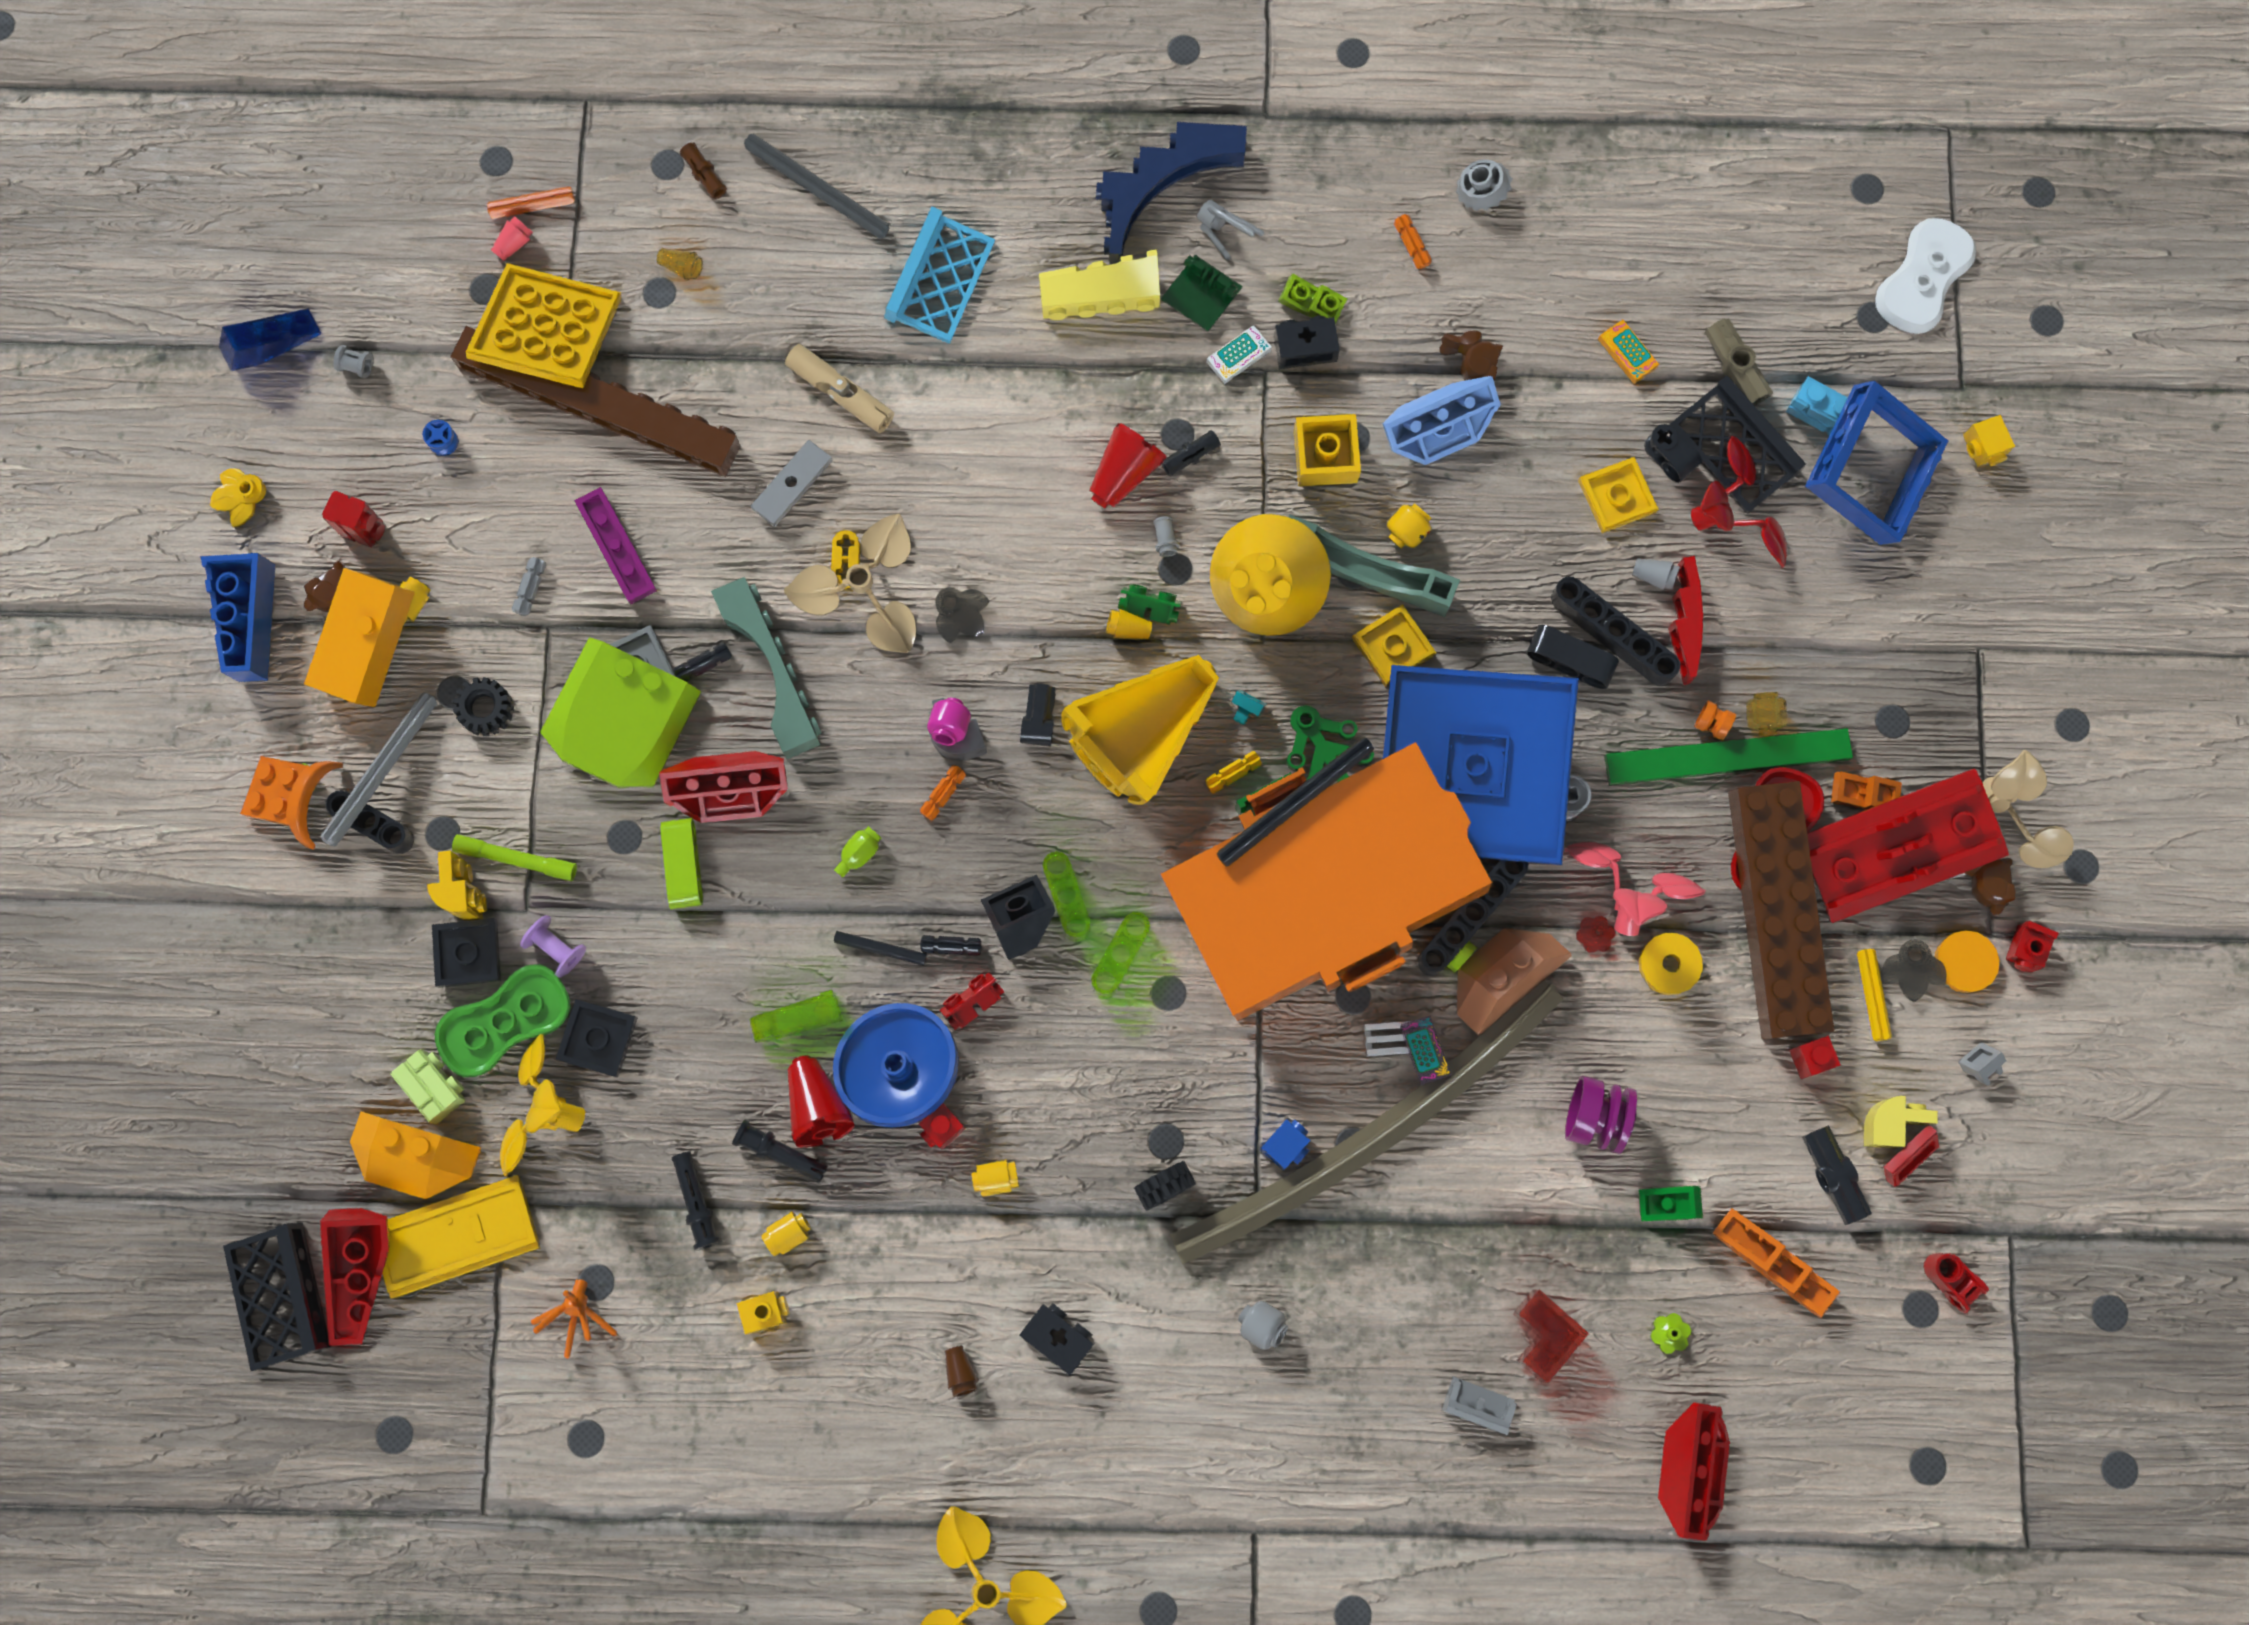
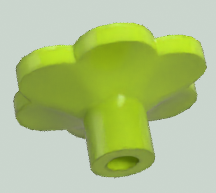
(1663, 1333)

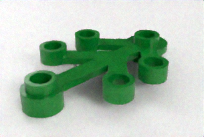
(1324, 750)

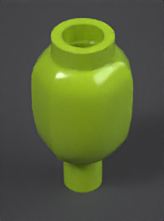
(858, 850)

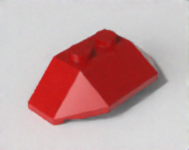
(725, 785)
(1694, 1470)

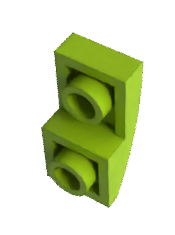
(1311, 300)

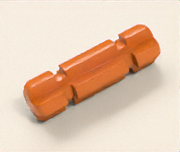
(1412, 241)
(942, 792)

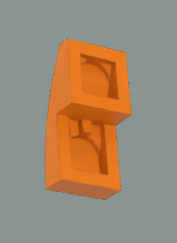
(1862, 791)

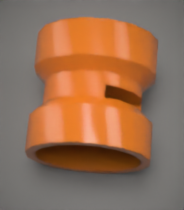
(1722, 720)

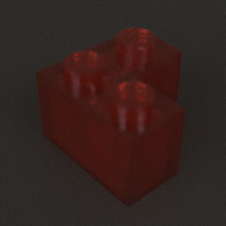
(1555, 1335)

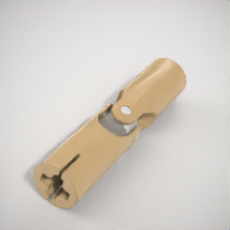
(827, 380)

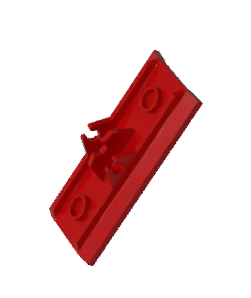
(1905, 845)

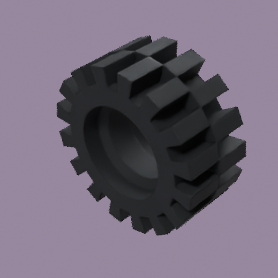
(473, 691)
(1164, 1185)

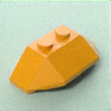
(410, 1157)

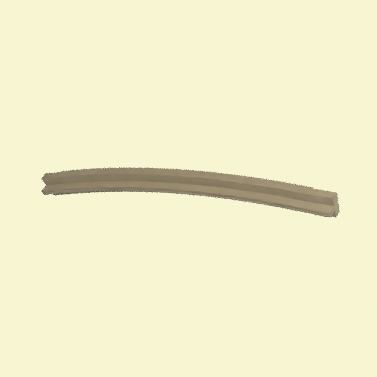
(1373, 1138)

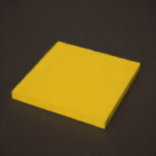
(544, 325)

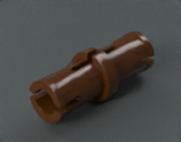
(703, 170)

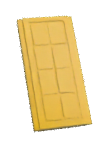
(458, 1236)

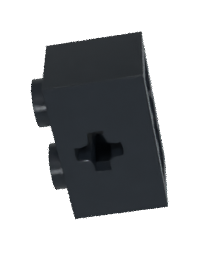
(1321, 345)
(1038, 1335)

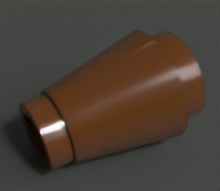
(960, 1373)

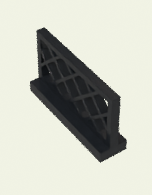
(1756, 426)
(300, 1284)

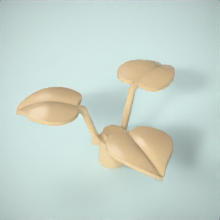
(816, 586)
(2026, 781)

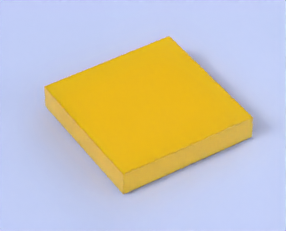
(1618, 494)
(1393, 641)

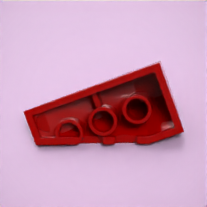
(353, 1263)

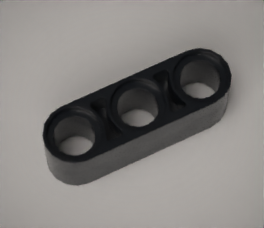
(1572, 657)
(381, 830)

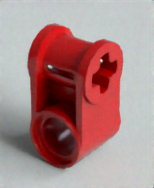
(1959, 1284)

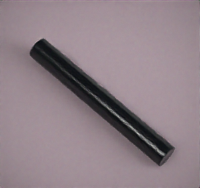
(880, 948)

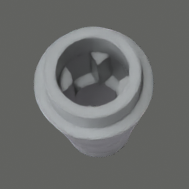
(1656, 572)

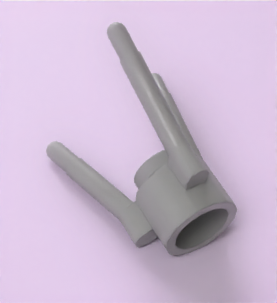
(1215, 217)

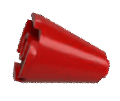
(1123, 466)
(815, 1105)

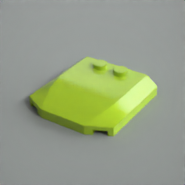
(618, 716)

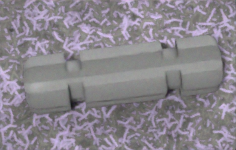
(528, 586)

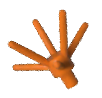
(574, 1306)

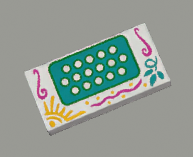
(1239, 354)

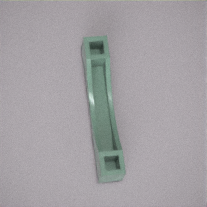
(1407, 583)
(790, 722)

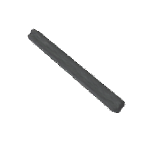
(816, 186)

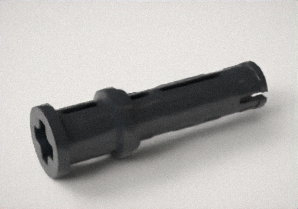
(765, 1145)
(684, 1163)

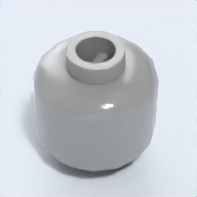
(1263, 1325)

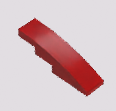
(1688, 629)

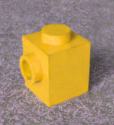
(1988, 441)
(763, 1312)

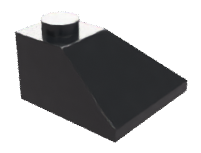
(1019, 915)

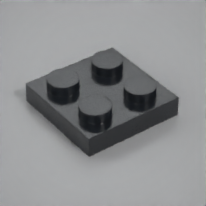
(466, 952)
(596, 1038)

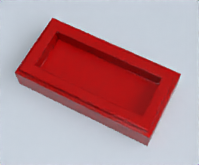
(1911, 1156)

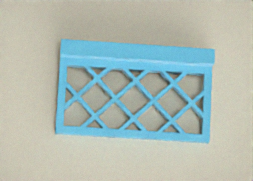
(914, 269)

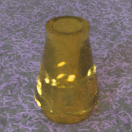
(683, 263)

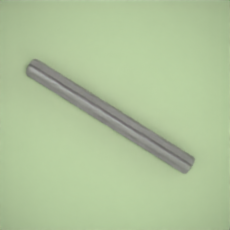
(378, 769)

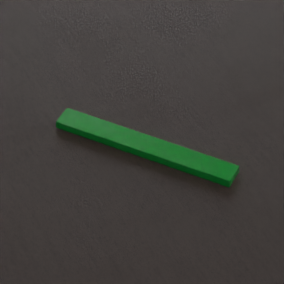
(1728, 756)

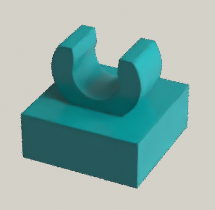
(1248, 705)

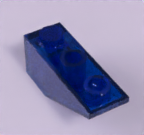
(265, 338)

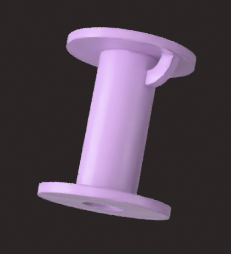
(553, 946)

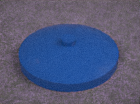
(895, 1065)

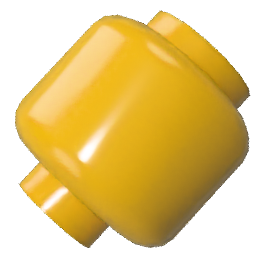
(1409, 526)

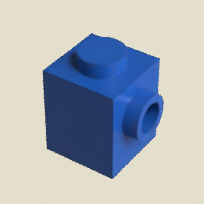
(1287, 1144)

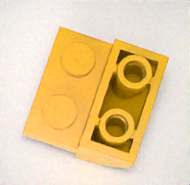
(454, 888)

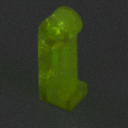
(796, 1017)

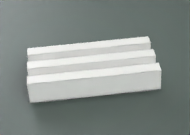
(1381, 1039)

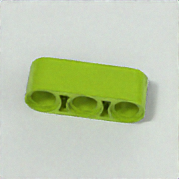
(681, 863)

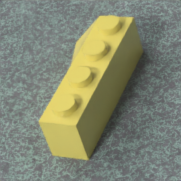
(1101, 288)

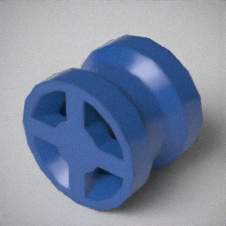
(436, 431)

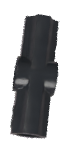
(1837, 1175)

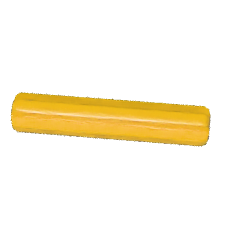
(1874, 994)

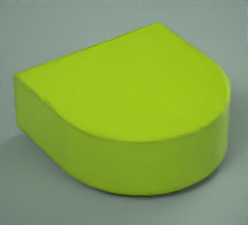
(1462, 956)

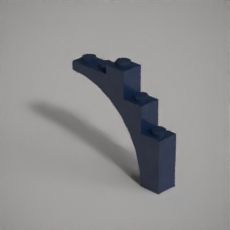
(1191, 150)

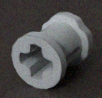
(353, 361)

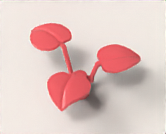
(1632, 906)

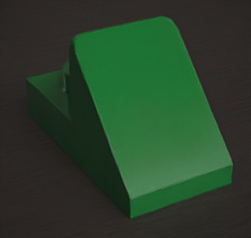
(1671, 1203)

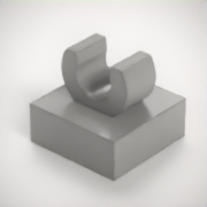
(1983, 1062)

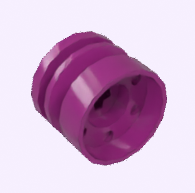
(1607, 1116)

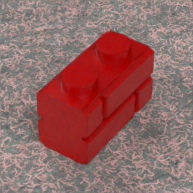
(353, 519)

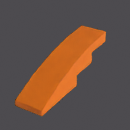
(1776, 1263)

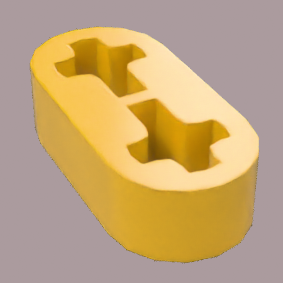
(838, 558)

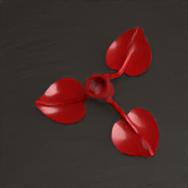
(1717, 511)

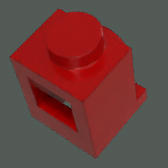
(2020, 948)

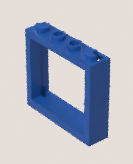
(1841, 441)

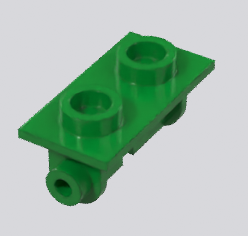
(1162, 604)

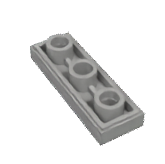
(802, 469)

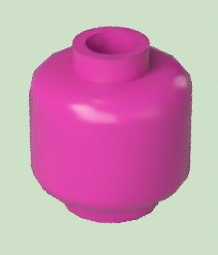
(949, 721)

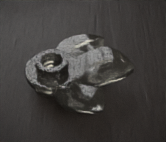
(963, 616)
(1913, 975)

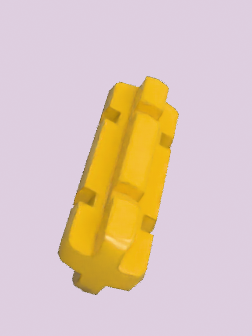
(1233, 772)

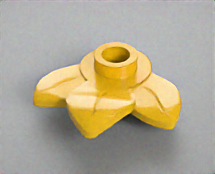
(234, 495)

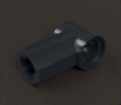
(1038, 723)

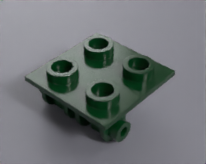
(1201, 292)

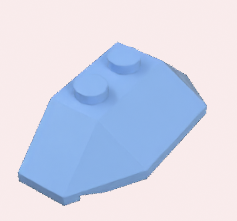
(1442, 420)

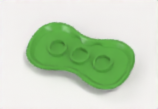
(480, 1033)

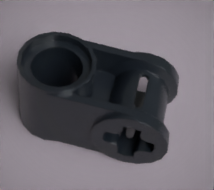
(1674, 455)

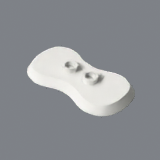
(1934, 259)

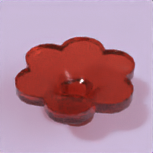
(1590, 939)

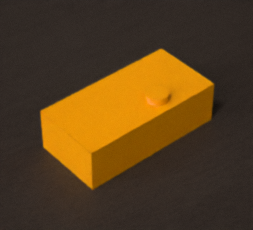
(359, 638)

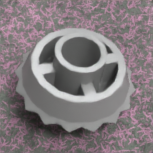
(1483, 184)

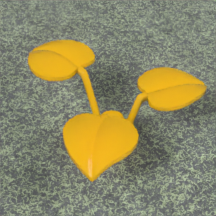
(546, 1110)
(1032, 1595)

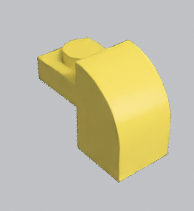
(1888, 1119)

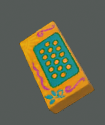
(1628, 351)

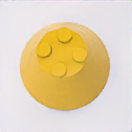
(1270, 574)

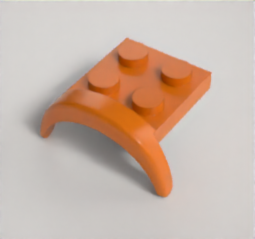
(283, 792)

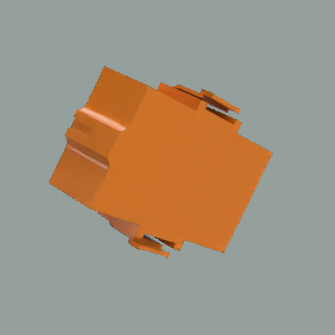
(1330, 883)

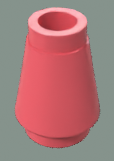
(511, 238)

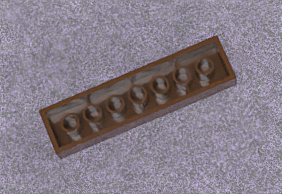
(1780, 910)

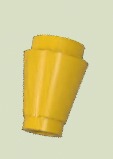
(1127, 625)

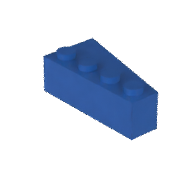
(242, 612)

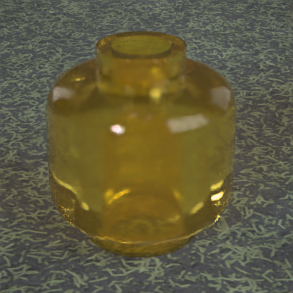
(1766, 713)

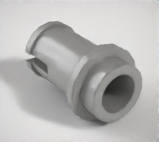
(1165, 536)

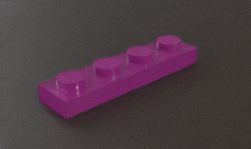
(615, 545)

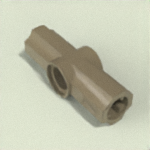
(1729, 347)

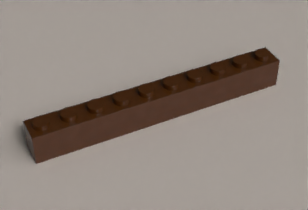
(618, 411)

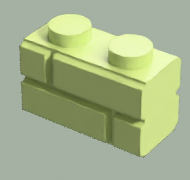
(429, 1086)

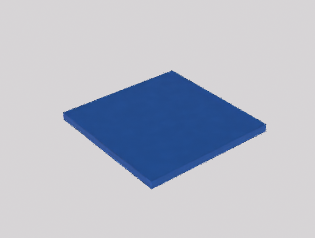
(1497, 746)

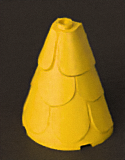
(1139, 726)

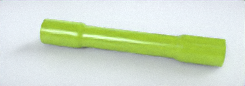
(480, 849)

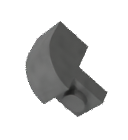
(968, 748)

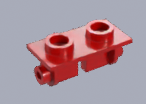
(979, 992)

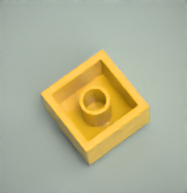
(1327, 450)

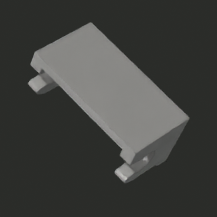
(1479, 1405)

